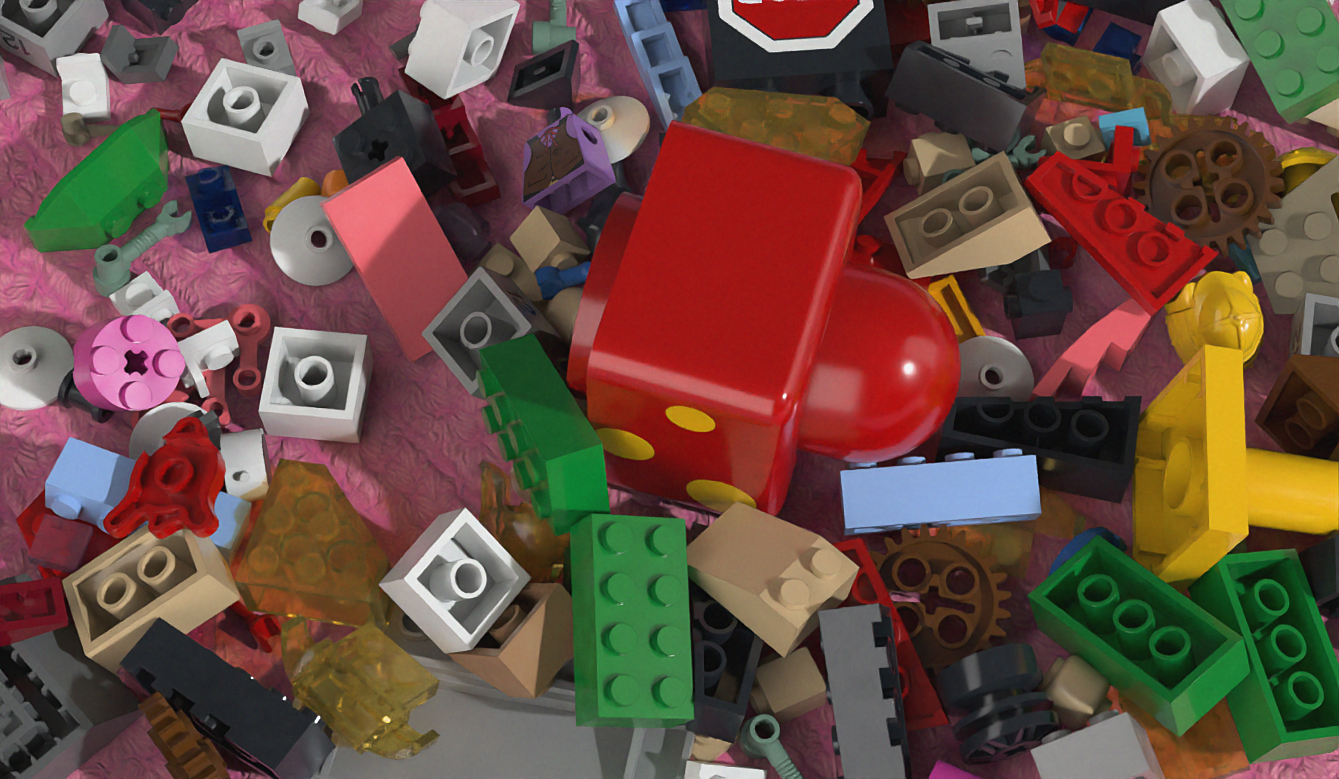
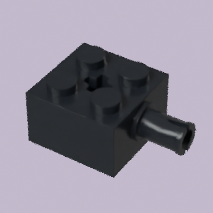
(393, 129)

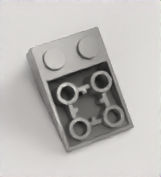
(983, 33)

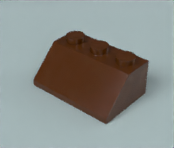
(1304, 407)

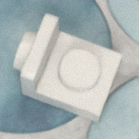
(85, 86)
(145, 298)
(207, 350)

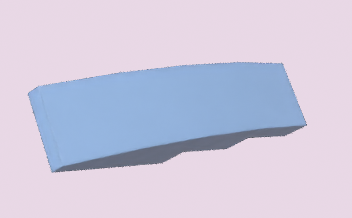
(658, 57)

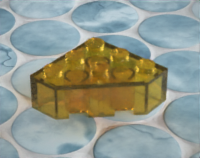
(784, 120)
(313, 554)

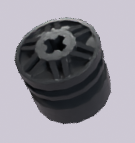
(997, 703)

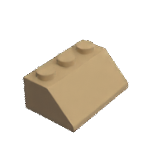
(142, 580)

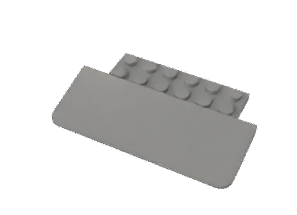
(506, 736)

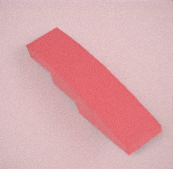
(1105, 342)

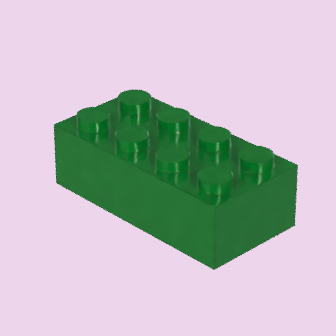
(1292, 50)
(542, 433)
(631, 622)
(1140, 634)
(1293, 687)

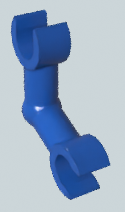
(554, 280)

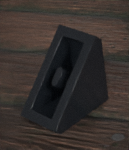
(548, 79)

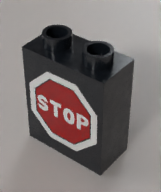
(801, 49)

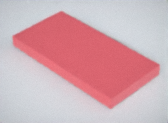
(397, 250)

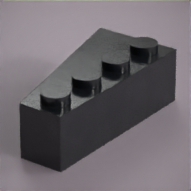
(229, 704)

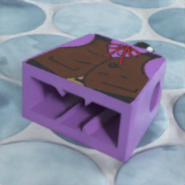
(564, 163)

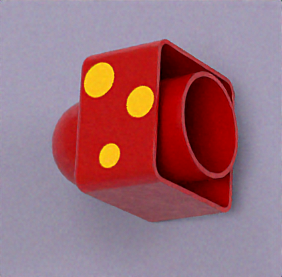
(742, 331)

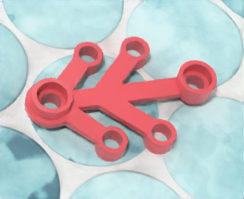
(248, 343)

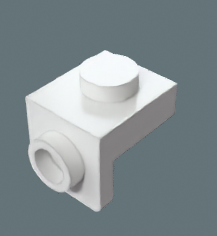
(330, 15)

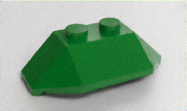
(105, 189)

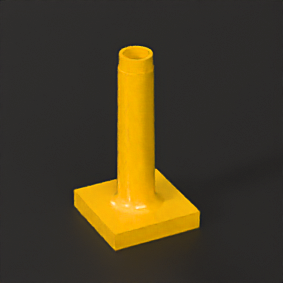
(1204, 486)

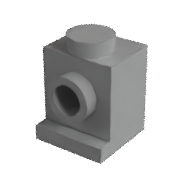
(266, 47)

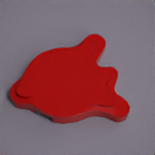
(173, 486)

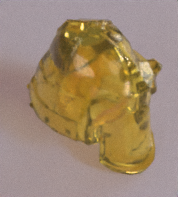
(518, 529)

